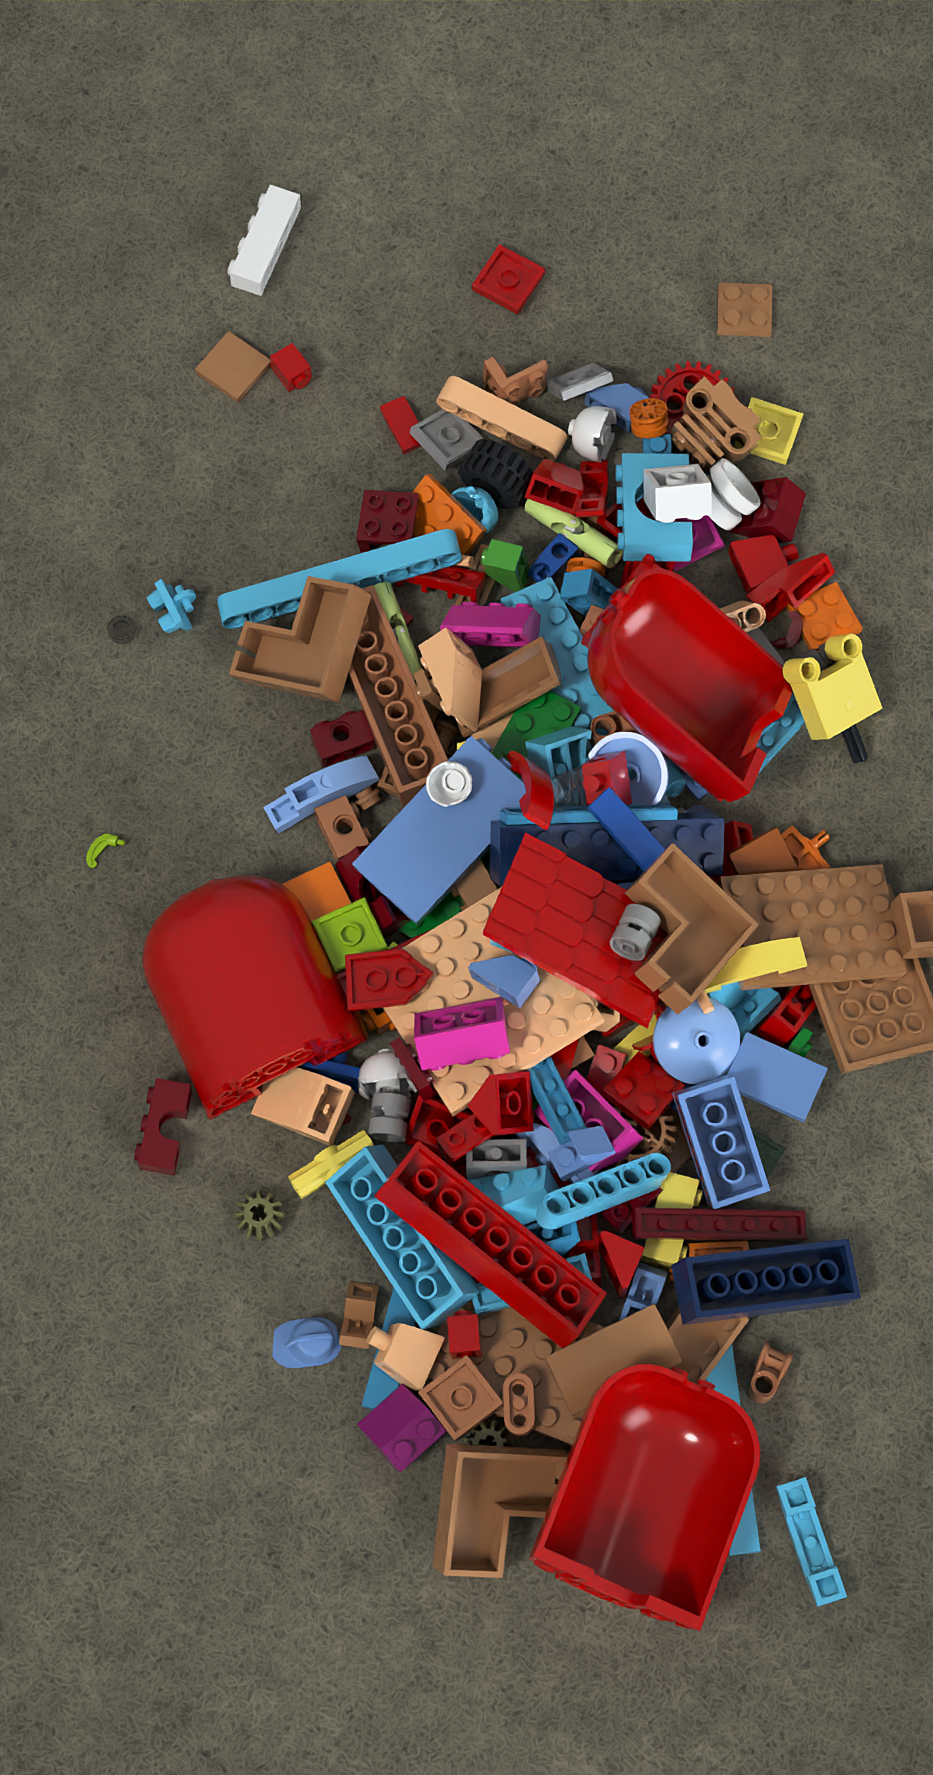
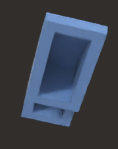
(644, 1289)

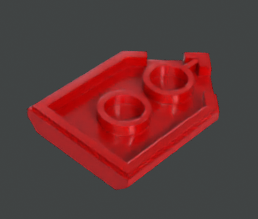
(383, 979)

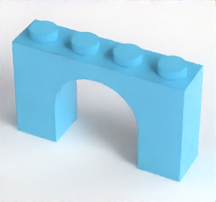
(640, 534)

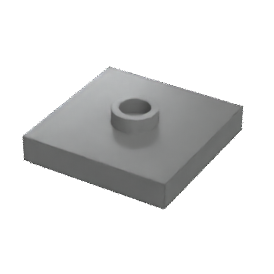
(578, 381)
(445, 437)

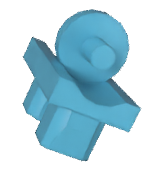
(166, 597)

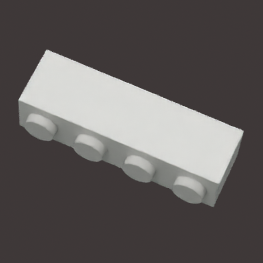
(264, 240)

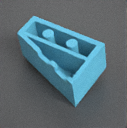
(559, 750)
(518, 1191)

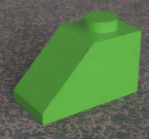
(506, 564)

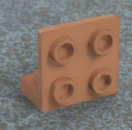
(517, 387)

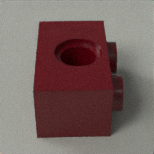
(334, 751)

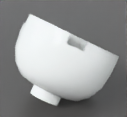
(593, 433)
(383, 1075)

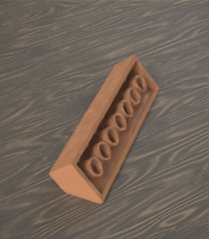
(392, 704)

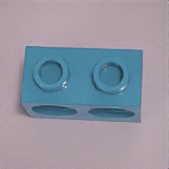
(584, 589)

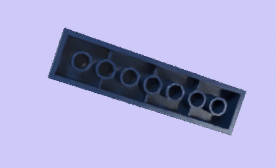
(695, 834)

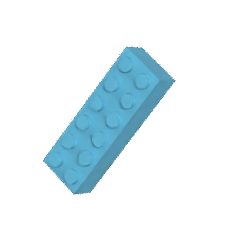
(418, 1270)

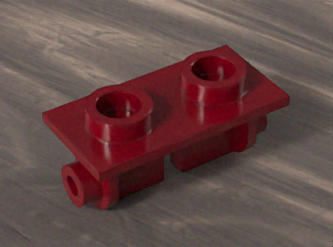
(621, 1215)

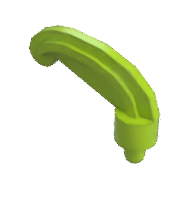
(99, 845)

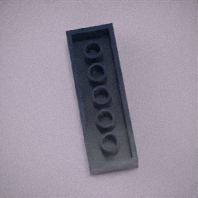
(765, 1281)

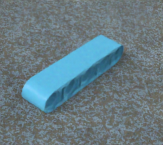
(595, 1200)

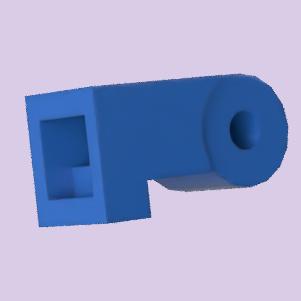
(553, 559)

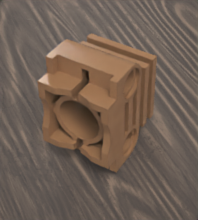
(708, 430)

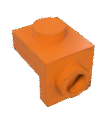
(380, 1023)

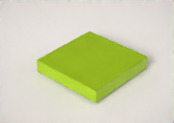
(349, 932)

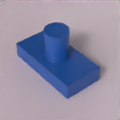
(337, 1070)

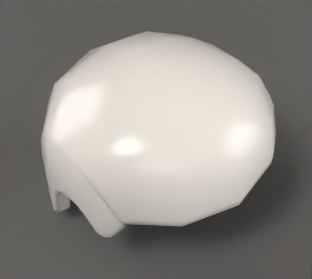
(449, 783)

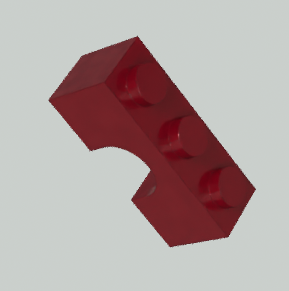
(386, 914)
(166, 1101)

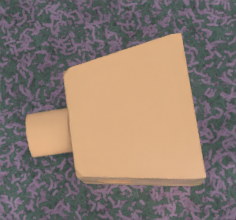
(405, 1353)

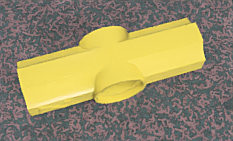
(327, 1163)

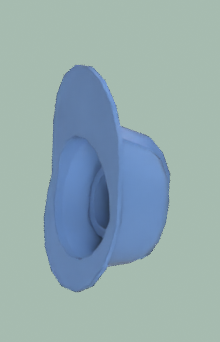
(305, 1343)

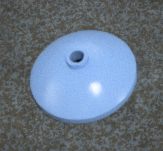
(646, 761)
(678, 1046)

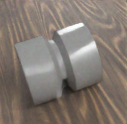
(635, 932)
(389, 1117)

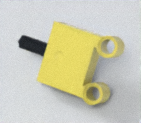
(836, 696)

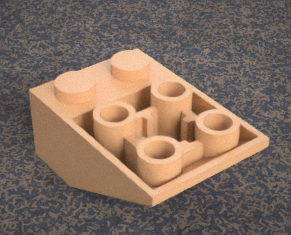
(454, 676)
(305, 1104)

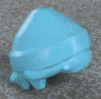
(479, 504)

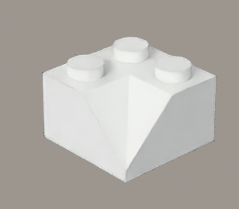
(677, 492)

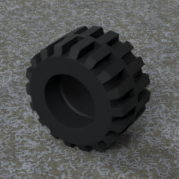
(496, 471)

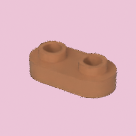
(519, 1405)

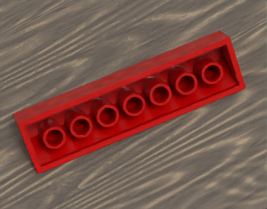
(491, 1245)

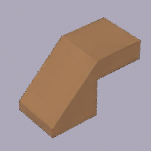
(358, 1314)

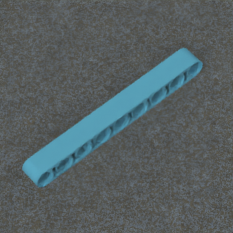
(369, 568)

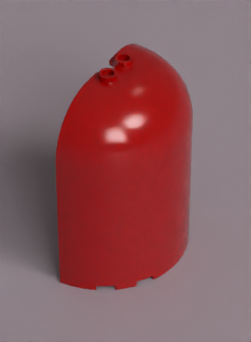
(687, 680)
(245, 988)
(651, 1494)

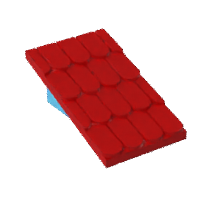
(563, 923)

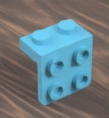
(746, 1005)

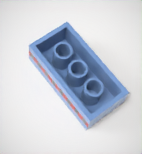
(721, 1141)

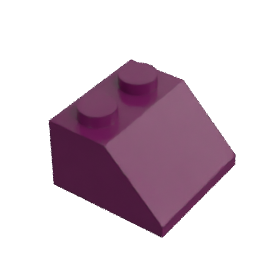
(401, 1428)

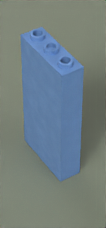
(435, 845)

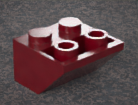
(777, 513)

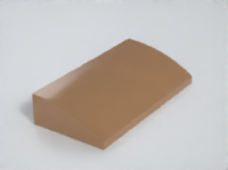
(516, 681)
(702, 1343)
(590, 1361)

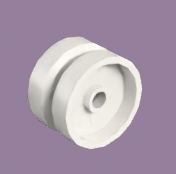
(730, 494)

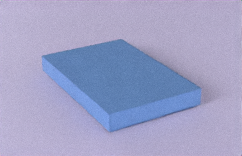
(776, 1077)

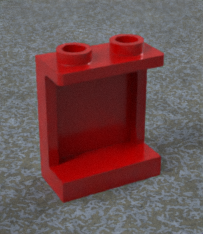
(461, 1140)

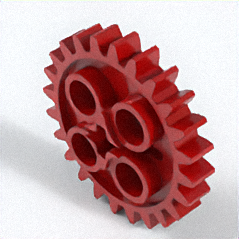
(676, 381)

